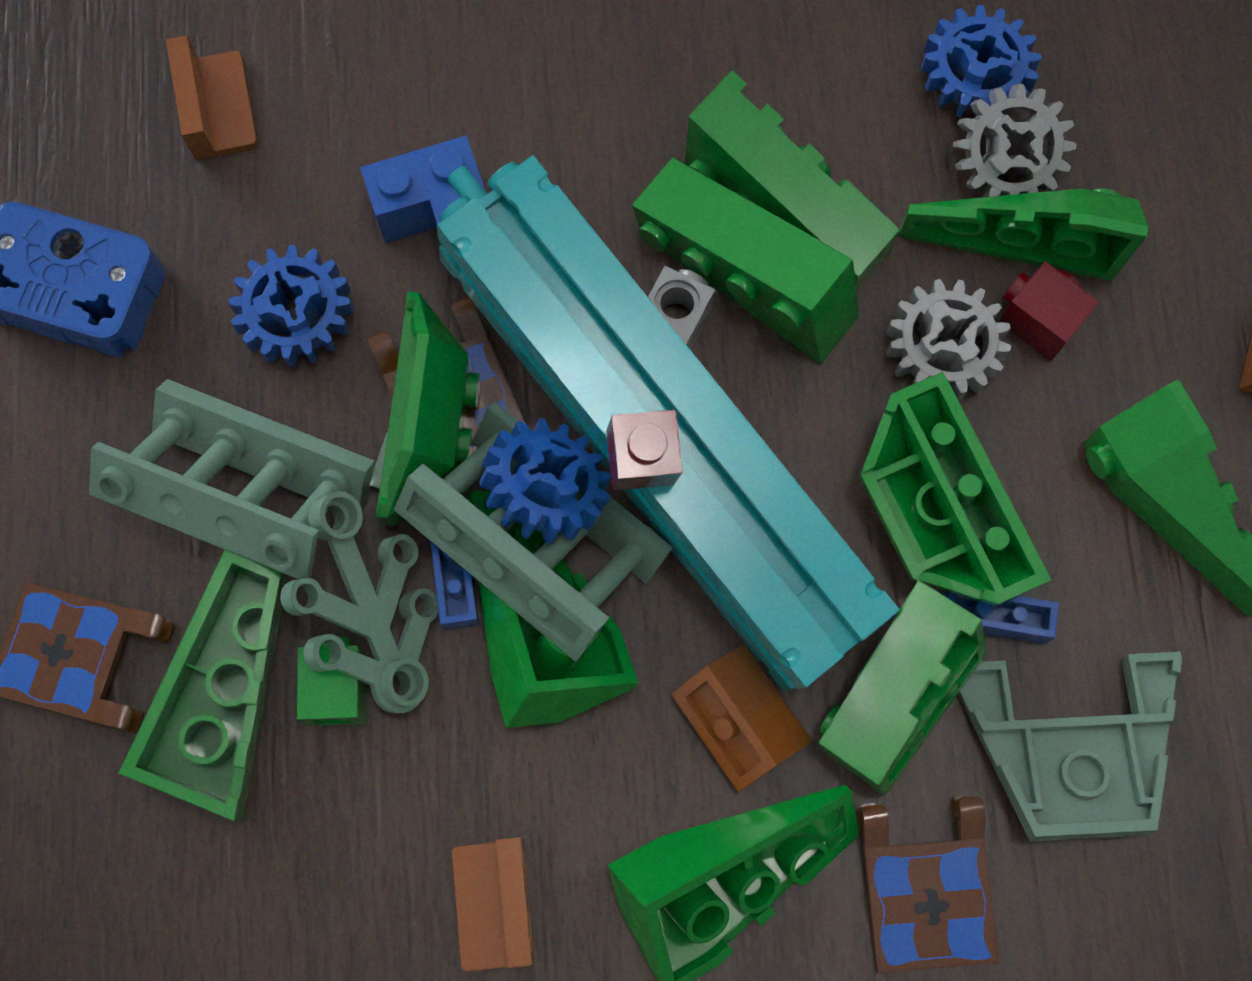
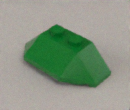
(427, 405)
(946, 499)

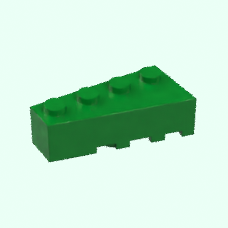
(757, 160)
(751, 257)
(212, 699)

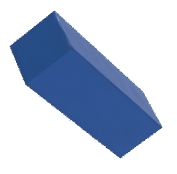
(454, 592)
(1017, 618)

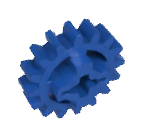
(977, 56)
(265, 305)
(545, 480)

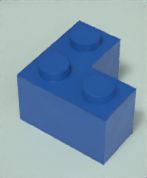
(414, 188)

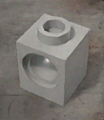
(687, 290)

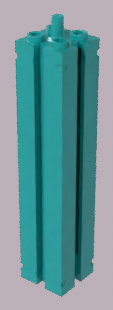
(608, 352)

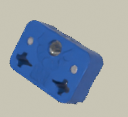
(75, 275)

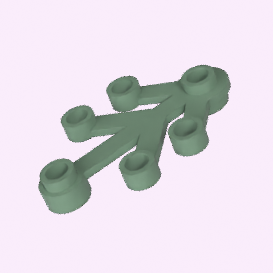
(370, 609)

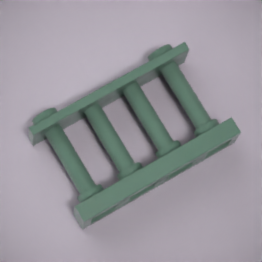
(245, 442)
(507, 567)

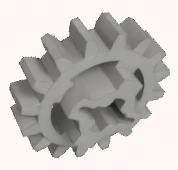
(1032, 129)
(949, 316)

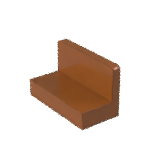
(211, 100)
(741, 717)
(493, 905)

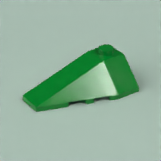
(1069, 229)
(1162, 472)
(532, 674)
(709, 882)

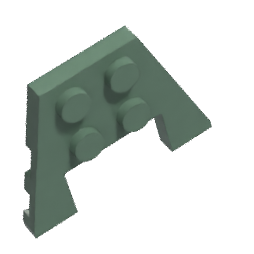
(1080, 771)

